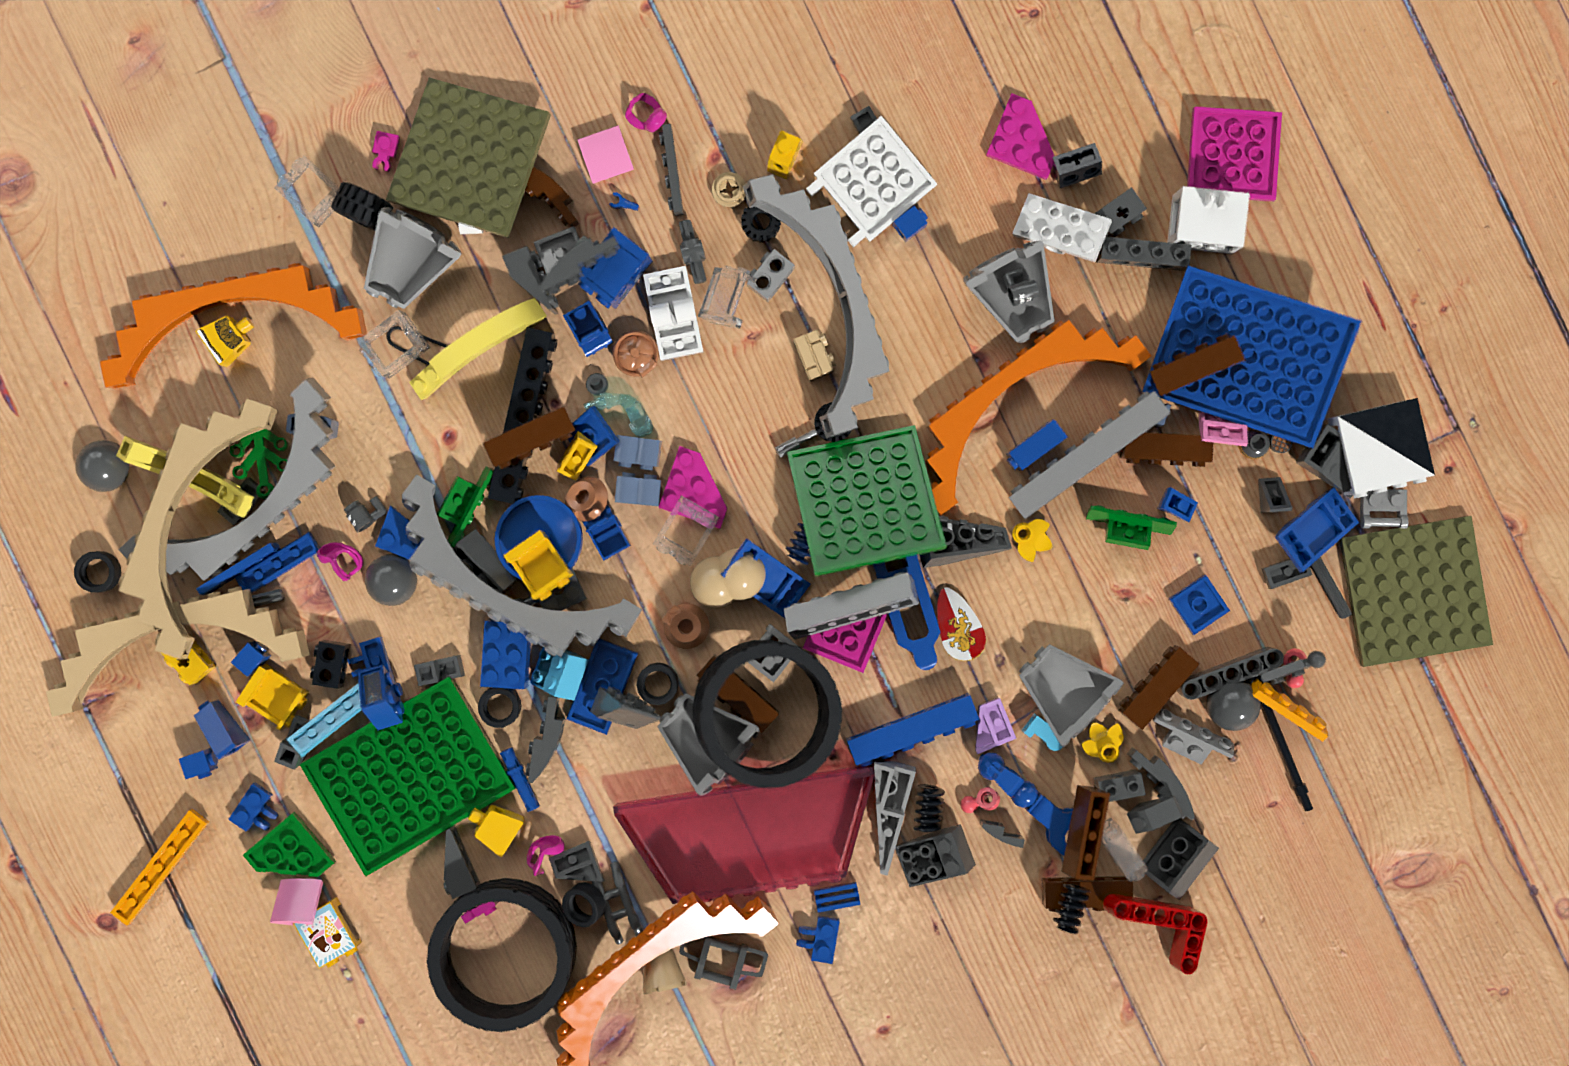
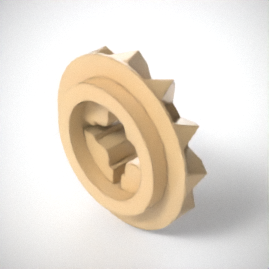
(720, 184)

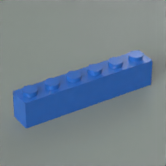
(912, 729)

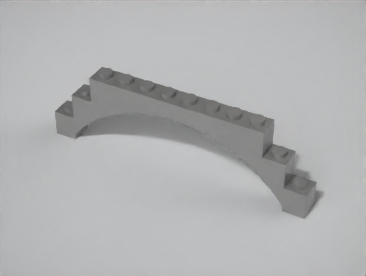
(825, 236)
(304, 469)
(541, 626)

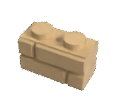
(814, 355)

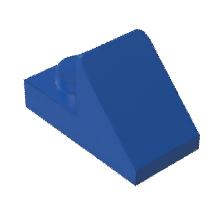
(1177, 504)

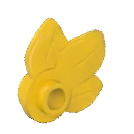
(1034, 540)
(1101, 739)

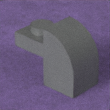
(286, 753)

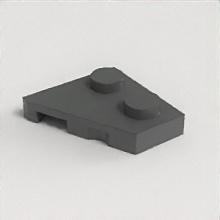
(577, 864)

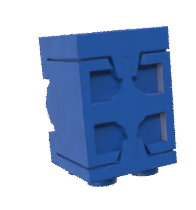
(615, 276)

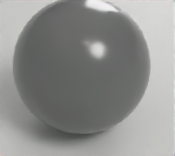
(100, 467)
(390, 580)
(1233, 706)

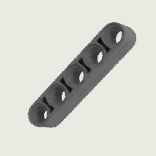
(1240, 672)

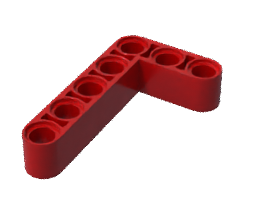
(1188, 933)

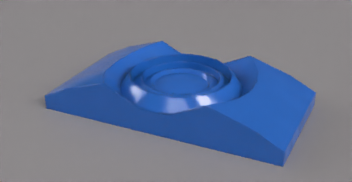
(1316, 529)
(781, 584)

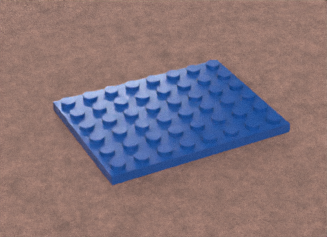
(1288, 348)

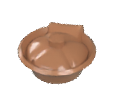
(635, 353)
(587, 498)
(686, 625)

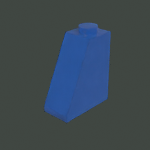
(1036, 445)
(220, 729)

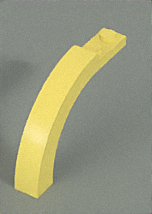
(475, 343)
(206, 481)

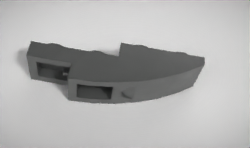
(568, 267)
(544, 747)
(1168, 782)

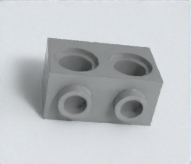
(775, 278)

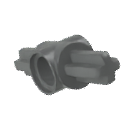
(692, 251)

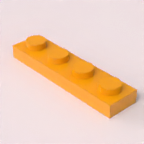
(1283, 705)

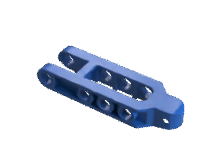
(923, 648)

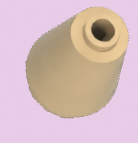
(662, 973)

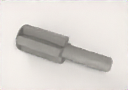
(794, 443)

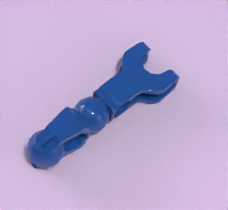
(1025, 795)

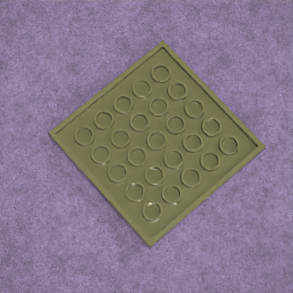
(468, 157)
(1416, 591)

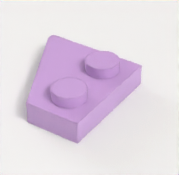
(993, 726)

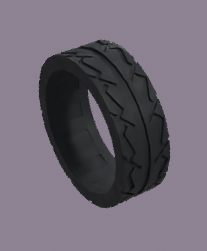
(825, 732)
(473, 1009)

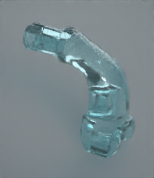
(639, 420)

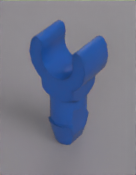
(624, 203)

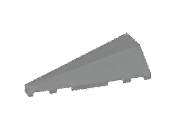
(892, 791)

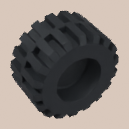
(358, 205)

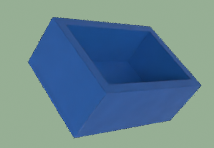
(504, 657)

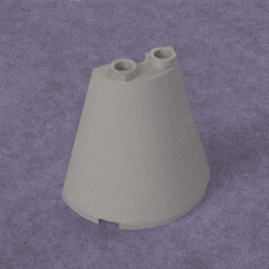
(406, 257)
(990, 289)
(1067, 690)
(679, 733)

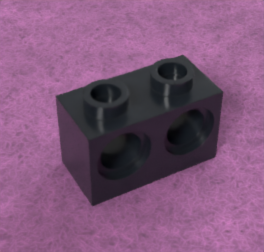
(1077, 165)
(336, 666)

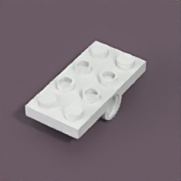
(1062, 227)
(673, 313)

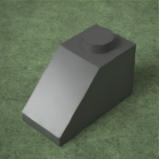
(1154, 814)

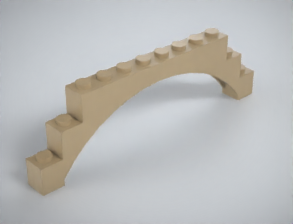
(147, 563)
(104, 641)

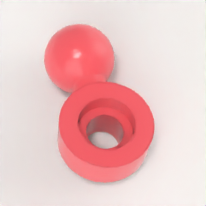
(1295, 682)
(969, 804)

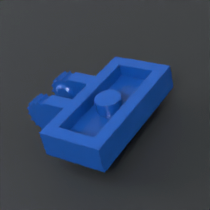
(373, 654)
(251, 806)
(824, 941)

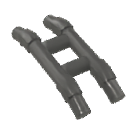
(628, 909)

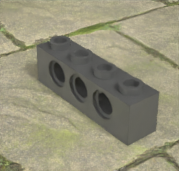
(1145, 254)

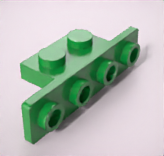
(461, 503)
(1130, 528)

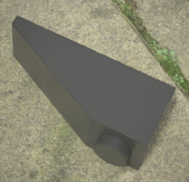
(458, 869)

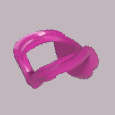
(654, 121)
(329, 553)
(548, 846)

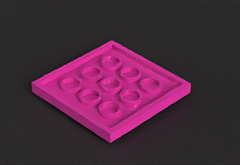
(1235, 151)

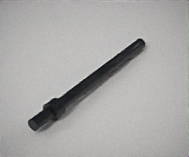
(1299, 787)

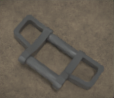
(729, 946)

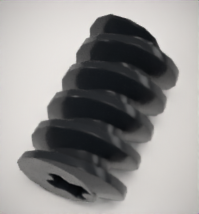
(930, 808)
(1071, 908)

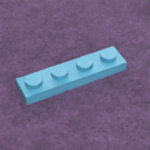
(326, 722)

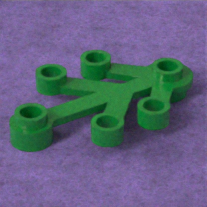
(259, 454)

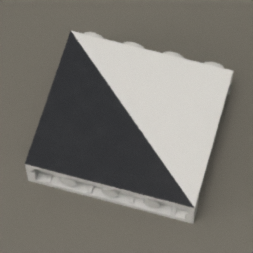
(1384, 447)

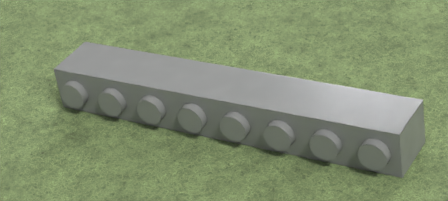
(1089, 455)

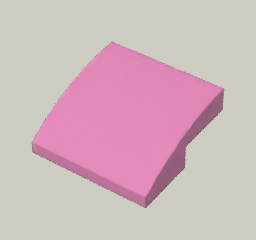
(605, 154)
(1221, 430)
(296, 901)

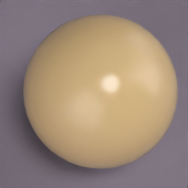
(744, 576)
(708, 584)

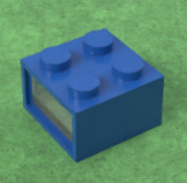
(380, 697)

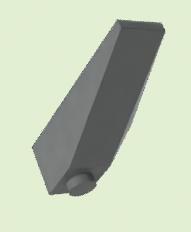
(966, 542)

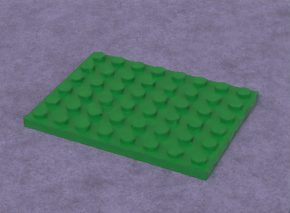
(408, 779)

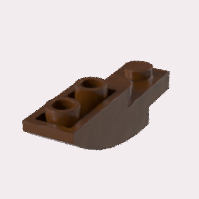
(541, 185)

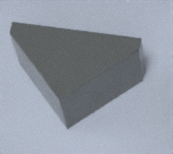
(1273, 495)

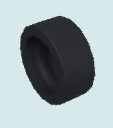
(81, 577)
(655, 700)
(499, 723)
(573, 912)

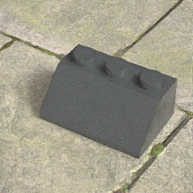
(484, 562)
(1178, 858)

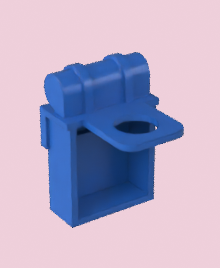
(588, 328)
(607, 534)

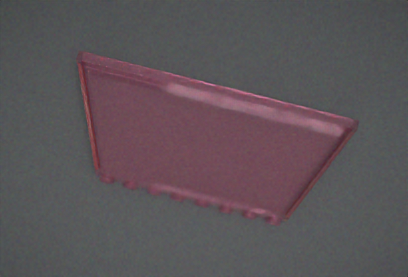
(750, 835)

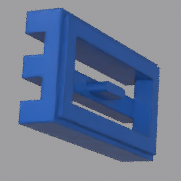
(839, 905)

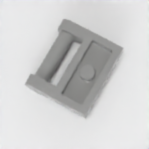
(1384, 501)
(773, 666)

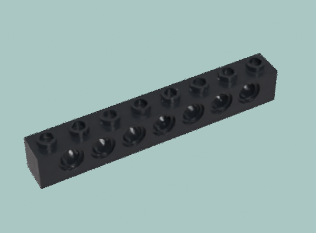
(533, 339)

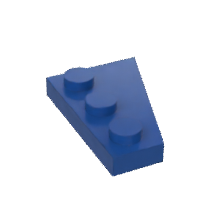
(394, 537)

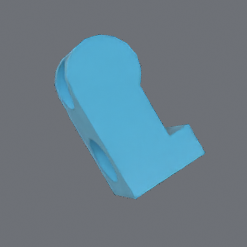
(1042, 729)

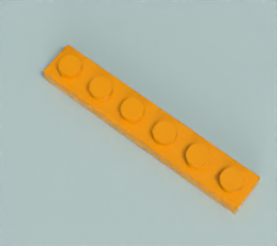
(159, 867)

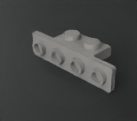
(1191, 739)

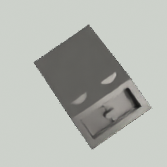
(525, 270)
(1327, 459)
(623, 709)
(936, 856)

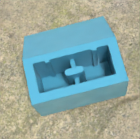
(559, 674)

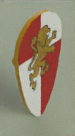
(959, 627)

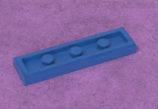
(278, 563)
(238, 568)

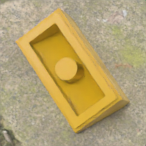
(576, 456)

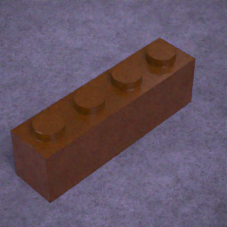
(1196, 365)
(529, 436)
(1168, 447)
(1158, 687)
(744, 700)
(1085, 832)
(1099, 890)

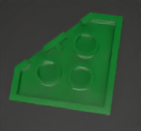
(290, 850)

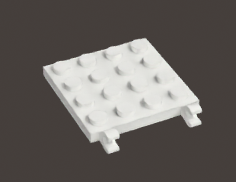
(873, 180)

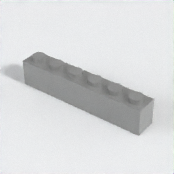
(851, 605)

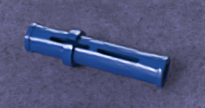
(518, 776)

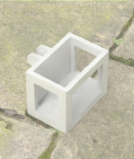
(1208, 219)

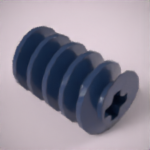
(800, 546)

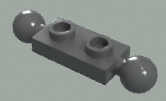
(1315, 659)

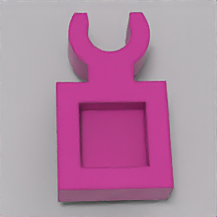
(385, 147)
(476, 911)

